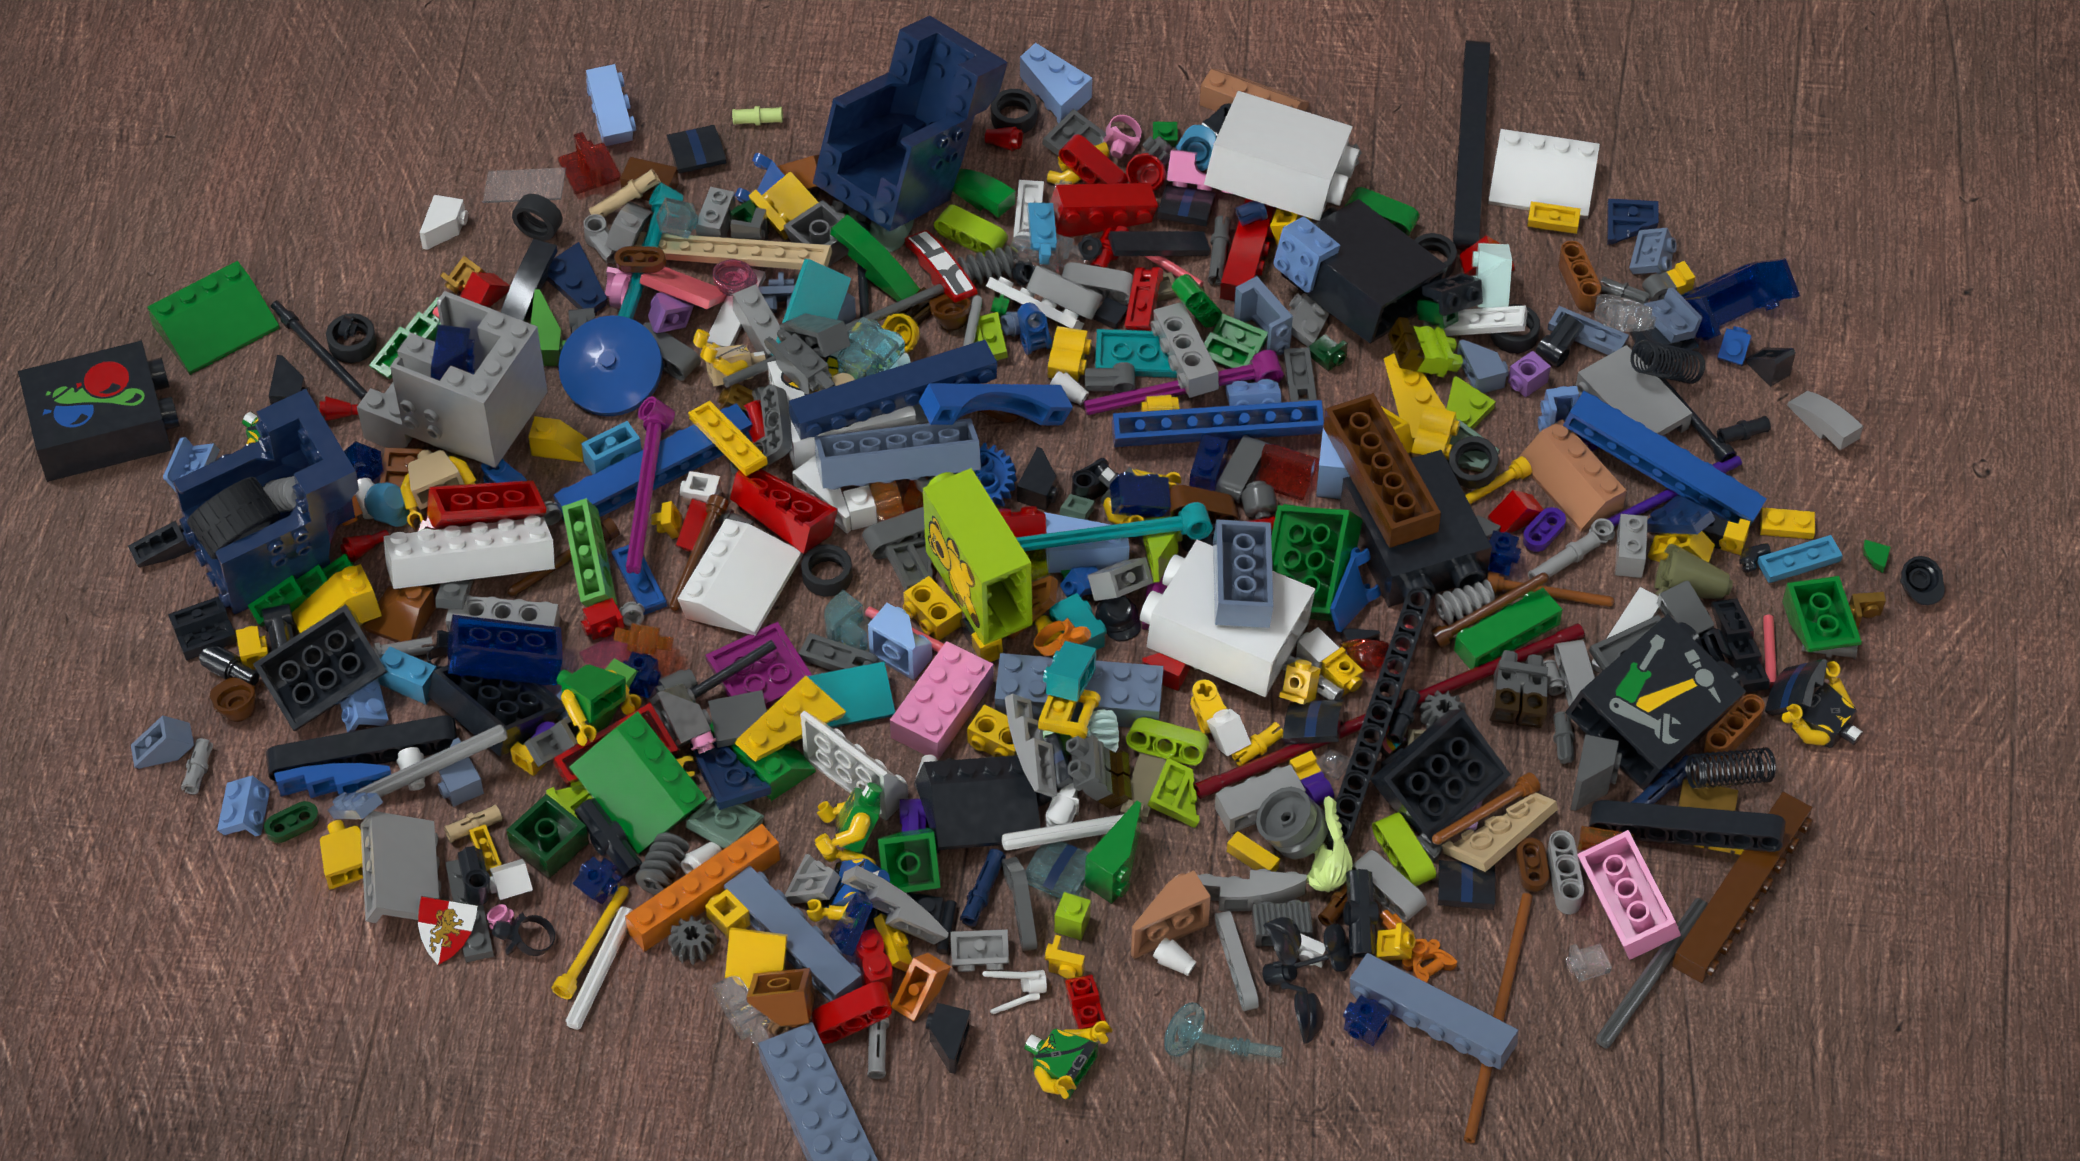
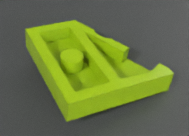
(1175, 793)

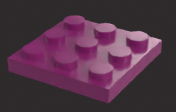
(772, 674)

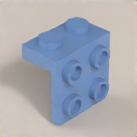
(1301, 252)

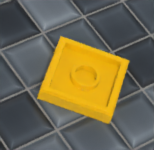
(754, 953)

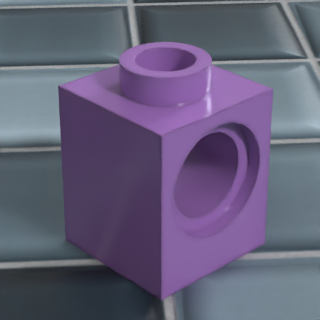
(1529, 374)

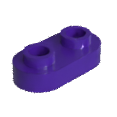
(1541, 530)

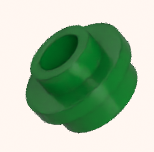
(1000, 305)

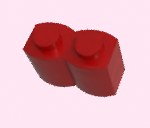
(873, 960)

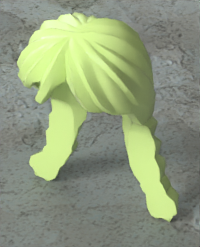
(1330, 866)

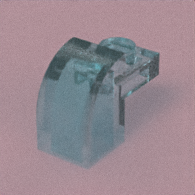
(841, 621)

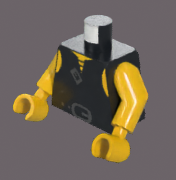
(1829, 714)

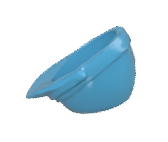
(1199, 140)
(386, 504)

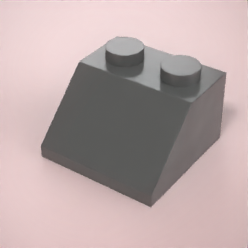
(1596, 770)

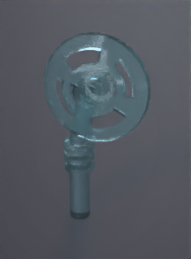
(1194, 1034)

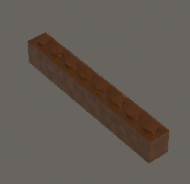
(1739, 895)

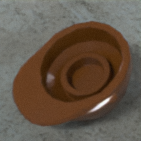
(948, 313)
(234, 699)

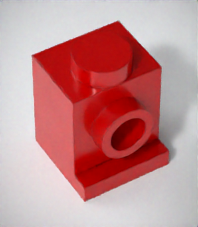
(601, 619)

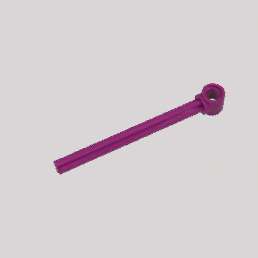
(1262, 366)
(656, 419)

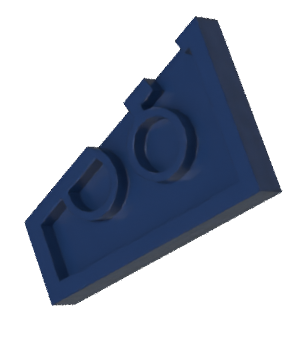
(576, 279)
(1679, 517)
(728, 778)

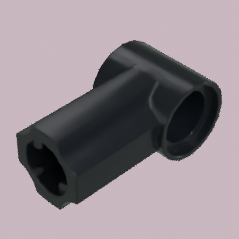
(1556, 346)
(279, 624)
(474, 875)

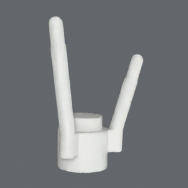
(1031, 982)

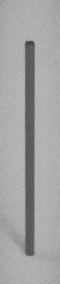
(877, 316)

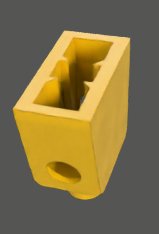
(341, 854)

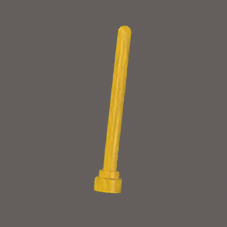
(1518, 469)
(565, 985)

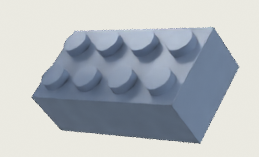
(1243, 573)

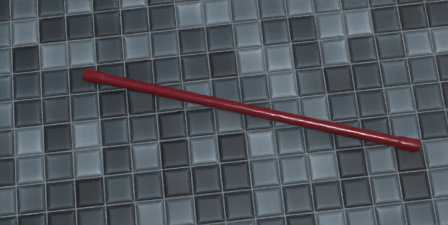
(1218, 782)

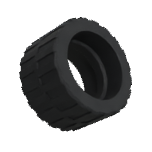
(232, 515)

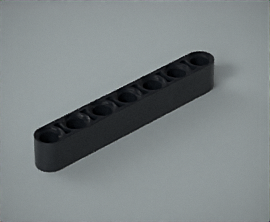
(364, 746)
(1691, 825)

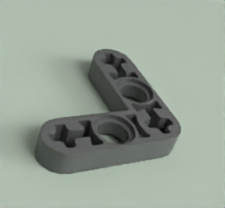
(777, 438)
(1017, 882)

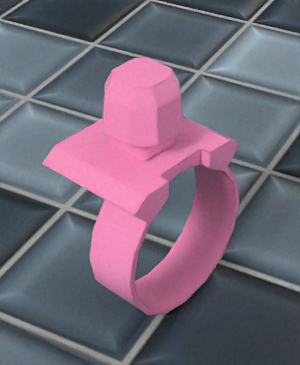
(1120, 142)
(616, 286)

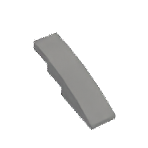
(1033, 752)
(902, 910)

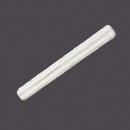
(1059, 833)
(598, 970)

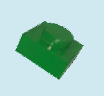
(1167, 131)

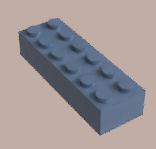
(896, 453)
(1123, 687)
(814, 1097)

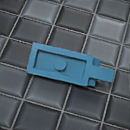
(1042, 230)

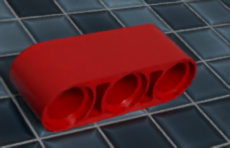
(1090, 162)
(852, 1012)

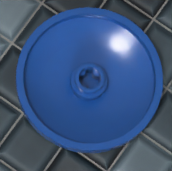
(610, 365)

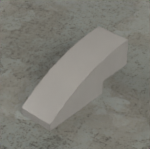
(1826, 419)

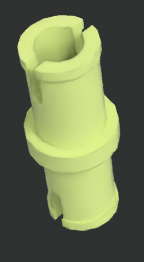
(757, 115)

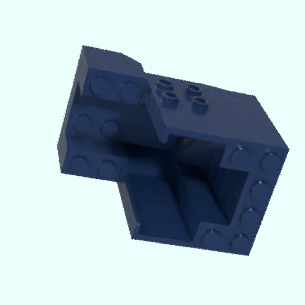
(904, 135)
(291, 444)

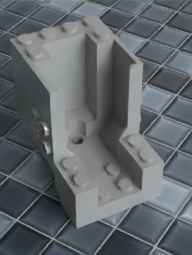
(462, 411)

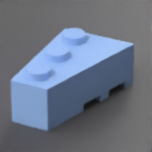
(1055, 81)
(610, 105)
(1098, 554)

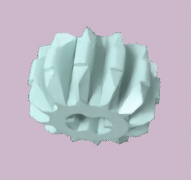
(1104, 726)

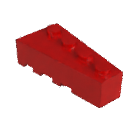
(1093, 207)
(784, 509)
(566, 759)

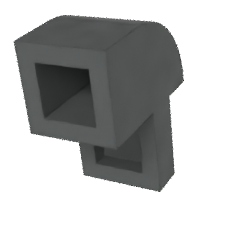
(553, 741)

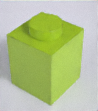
(1072, 916)

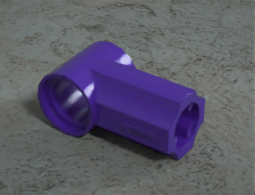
(912, 815)

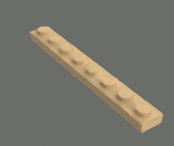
(752, 252)

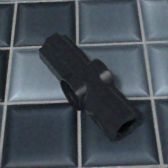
(608, 838)
(1360, 913)

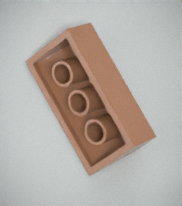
(1222, 86)
(1573, 476)

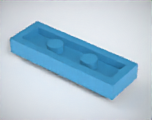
(1799, 559)

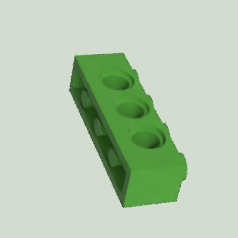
(588, 552)

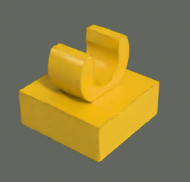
(668, 520)

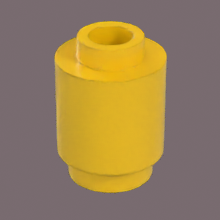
(1160, 402)

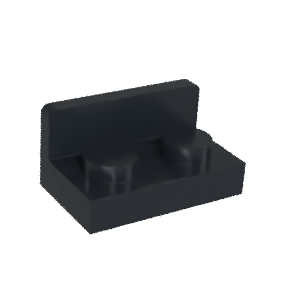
(1455, 293)

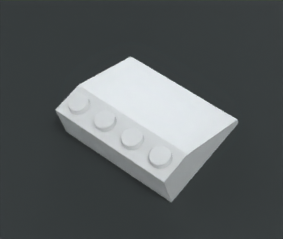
(1543, 171)
(738, 578)
(849, 764)

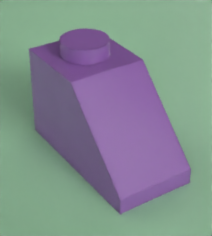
(668, 313)

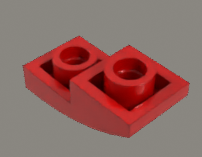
(692, 525)
(1084, 1001)

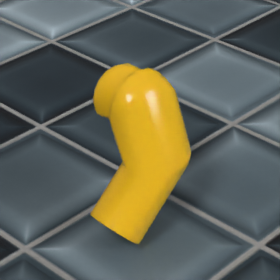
(1069, 175)

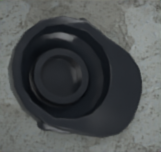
(1923, 580)
(1119, 618)

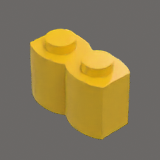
(1069, 352)
(1435, 431)

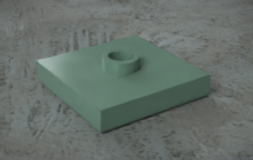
(723, 825)

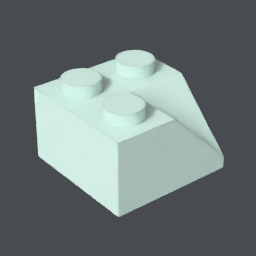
(1494, 268)

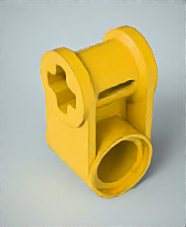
(1205, 703)

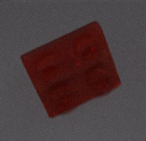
(588, 166)
(1287, 470)

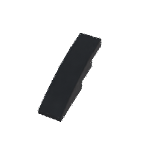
(530, 276)
(160, 545)
(1739, 637)

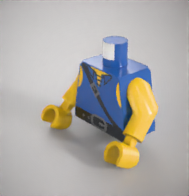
(843, 893)

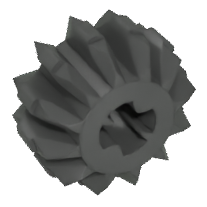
(1437, 706)
(692, 940)

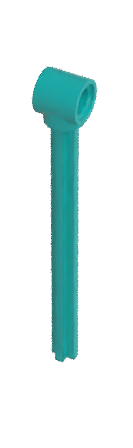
(651, 239)
(1190, 521)

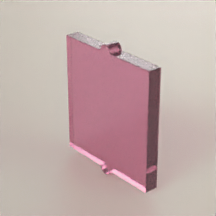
(604, 652)

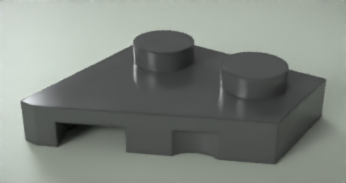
(1072, 125)
(910, 561)

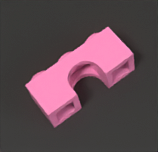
(1184, 170)

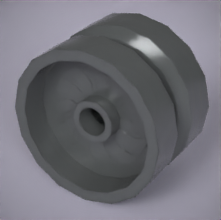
(1292, 822)

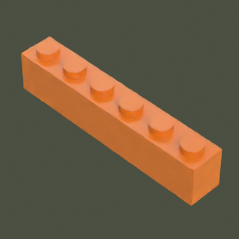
(691, 893)

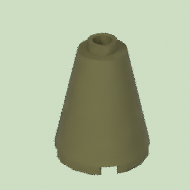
(1683, 566)

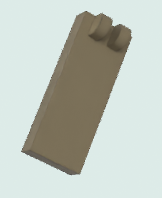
(1143, 782)

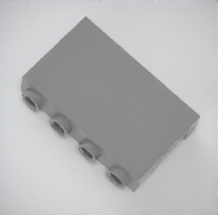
(1633, 393)
(398, 864)

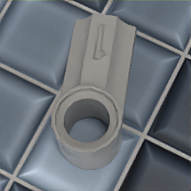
(596, 235)

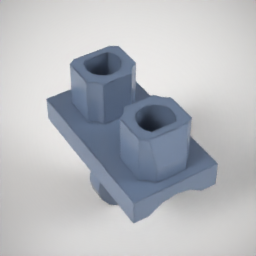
(777, 291)

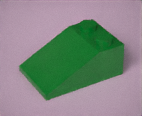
(1820, 614)
(1112, 859)

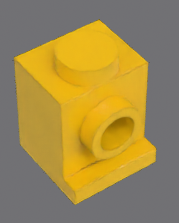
(251, 645)
(1342, 671)
(1308, 682)
(727, 912)

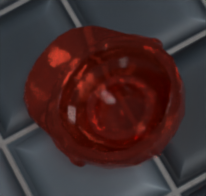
(1366, 653)

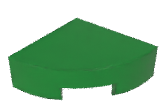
(1876, 554)

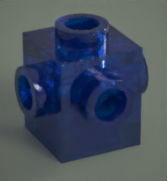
(365, 460)
(1503, 552)
(647, 674)
(598, 879)
(1366, 1020)

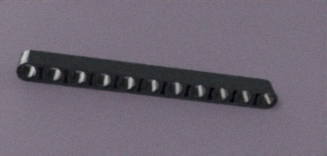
(1471, 144)
(1380, 706)

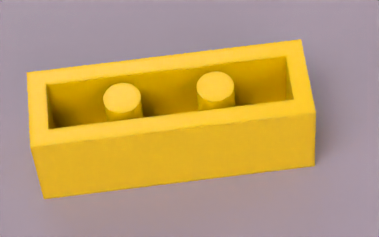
(481, 839)
(1252, 853)

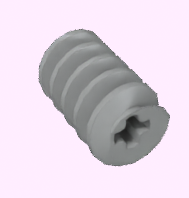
(282, 493)
(1463, 601)

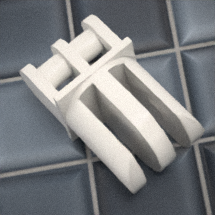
(1063, 807)

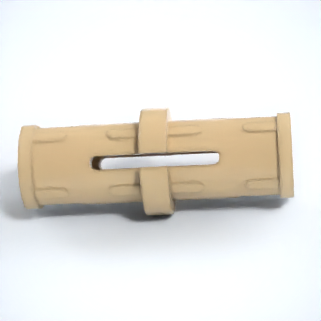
(461, 828)

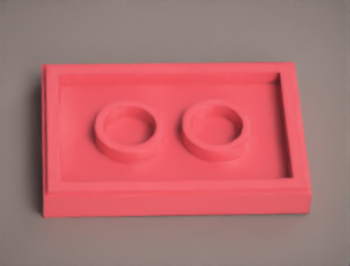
(683, 287)

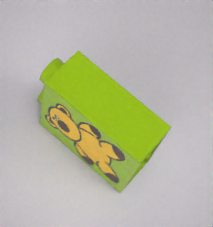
(977, 555)

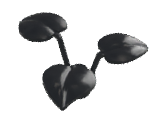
(1286, 942)

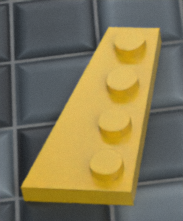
(1410, 393)
(783, 720)

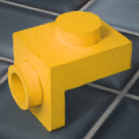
(1395, 943)
(1064, 963)

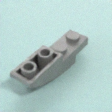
(1263, 886)

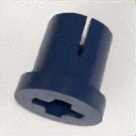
(1251, 212)

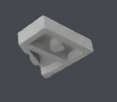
(812, 881)

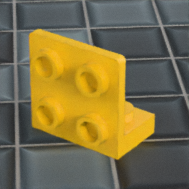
(784, 202)

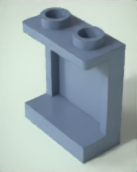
(1258, 304)

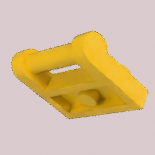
(1058, 713)

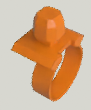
(1075, 635)

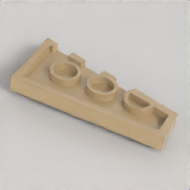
(1501, 833)

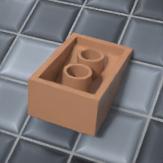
(1174, 913)

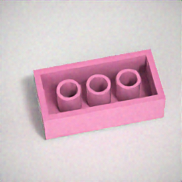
(942, 700)
(1629, 894)

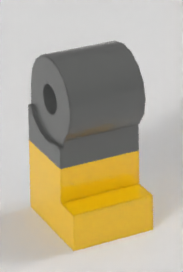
(1679, 278)

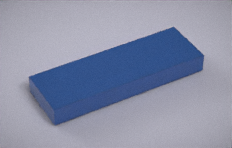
(642, 585)

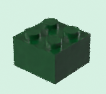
(547, 836)

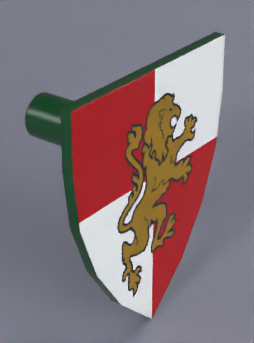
(444, 926)

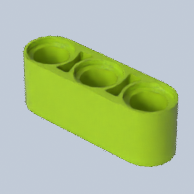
(970, 230)
(1154, 743)
(1403, 849)

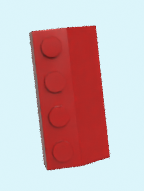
(483, 503)

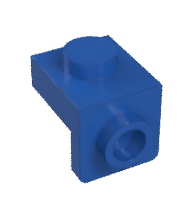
(1735, 345)
(1078, 581)

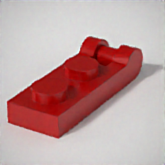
(1143, 298)

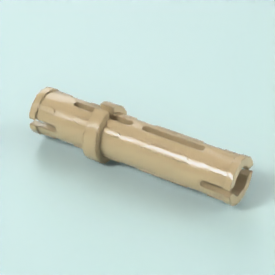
(629, 192)

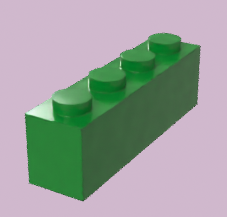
(1508, 629)

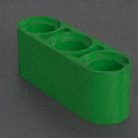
(1396, 212)
(1196, 300)

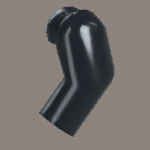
(1751, 554)

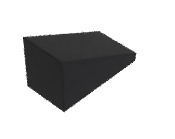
(1349, 634)

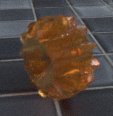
(887, 500)

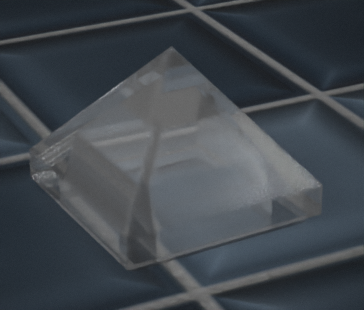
(1333, 763)

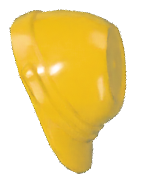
(905, 327)

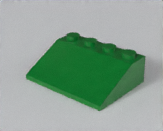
(212, 317)
(1315, 550)
(638, 782)

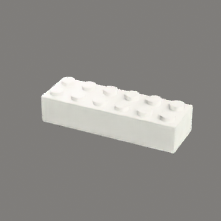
(468, 552)

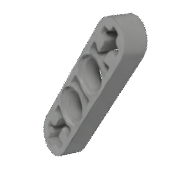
(1236, 961)

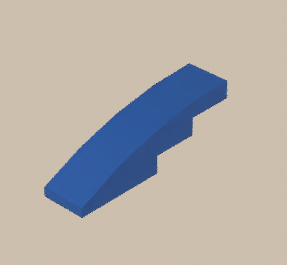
(330, 778)

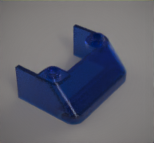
(1739, 292)

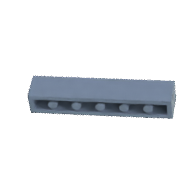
(805, 944)
(1435, 1011)

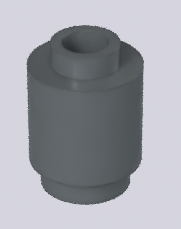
(679, 677)

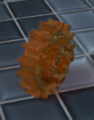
(643, 638)

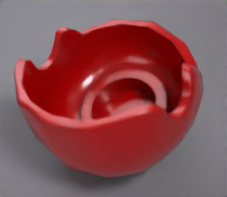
(1146, 169)

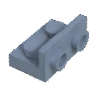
(1653, 251)
(1675, 317)

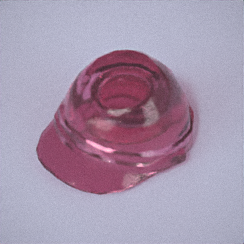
(733, 276)

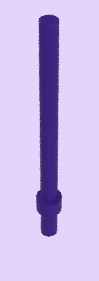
(1669, 494)

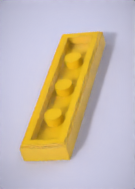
(728, 438)

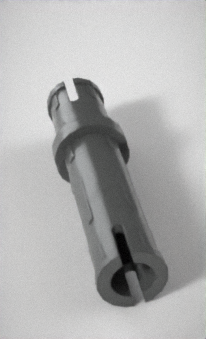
(1220, 241)

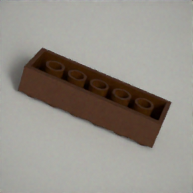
(1381, 470)

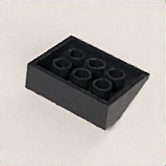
(320, 667)
(492, 702)
(1441, 774)
(976, 800)

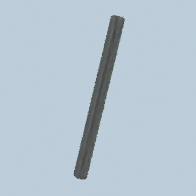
(1649, 977)

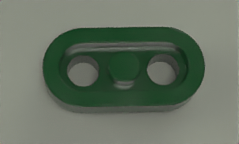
(291, 822)

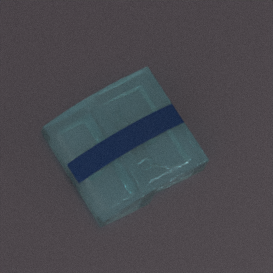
(1057, 869)

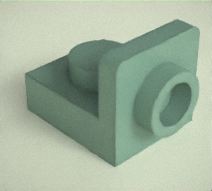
(1077, 507)

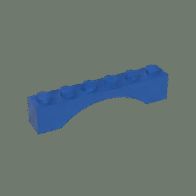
(1040, 403)

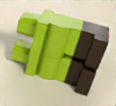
(1423, 348)

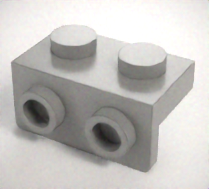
(1307, 318)
(979, 949)

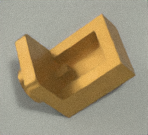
(460, 275)

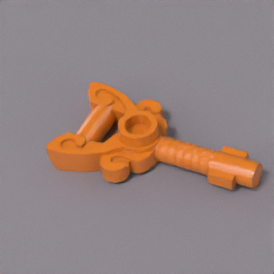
(1422, 951)

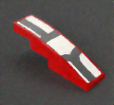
(941, 266)

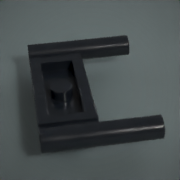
(941, 910)

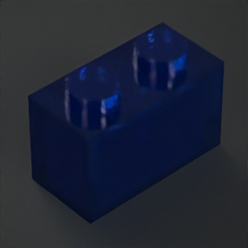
(1209, 462)
(1140, 495)

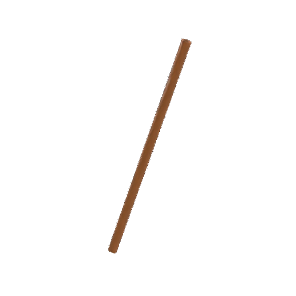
(1499, 1013)

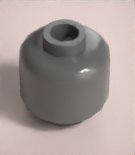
(1259, 500)

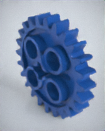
(996, 473)

